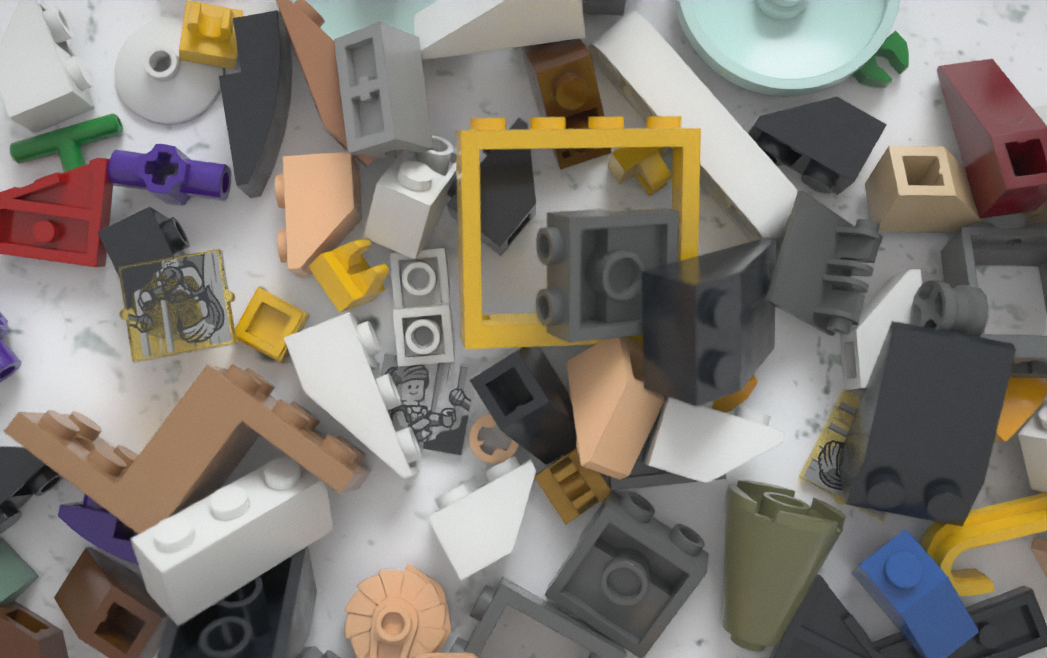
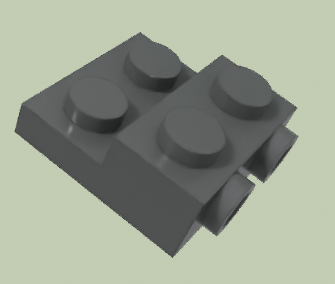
(597, 268)
(629, 572)

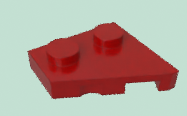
(59, 216)

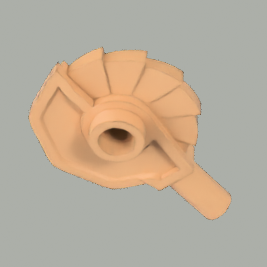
(398, 615)

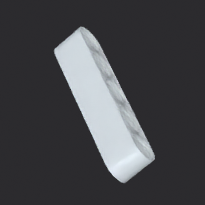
(731, 162)

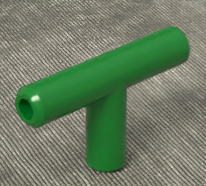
(67, 141)

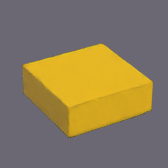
(268, 322)

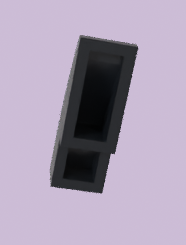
(258, 99)

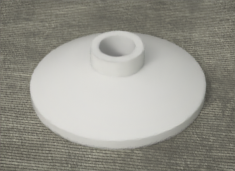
(170, 95)

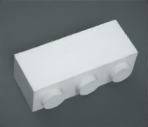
(232, 537)

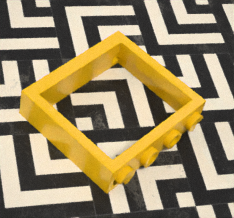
(525, 329)

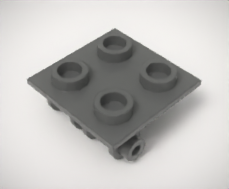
(818, 263)

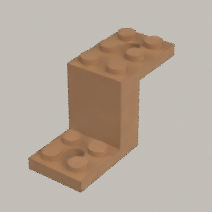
(190, 450)

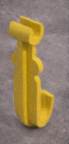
(981, 528)

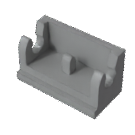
(383, 92)

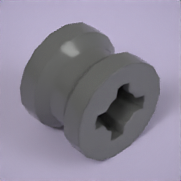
(949, 309)

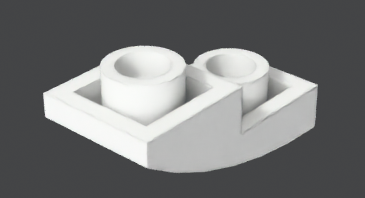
(422, 308)

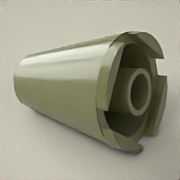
(771, 558)

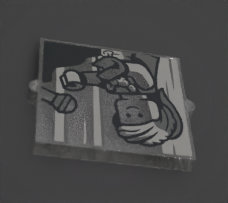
(434, 402)

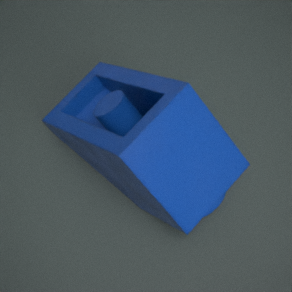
(916, 597)

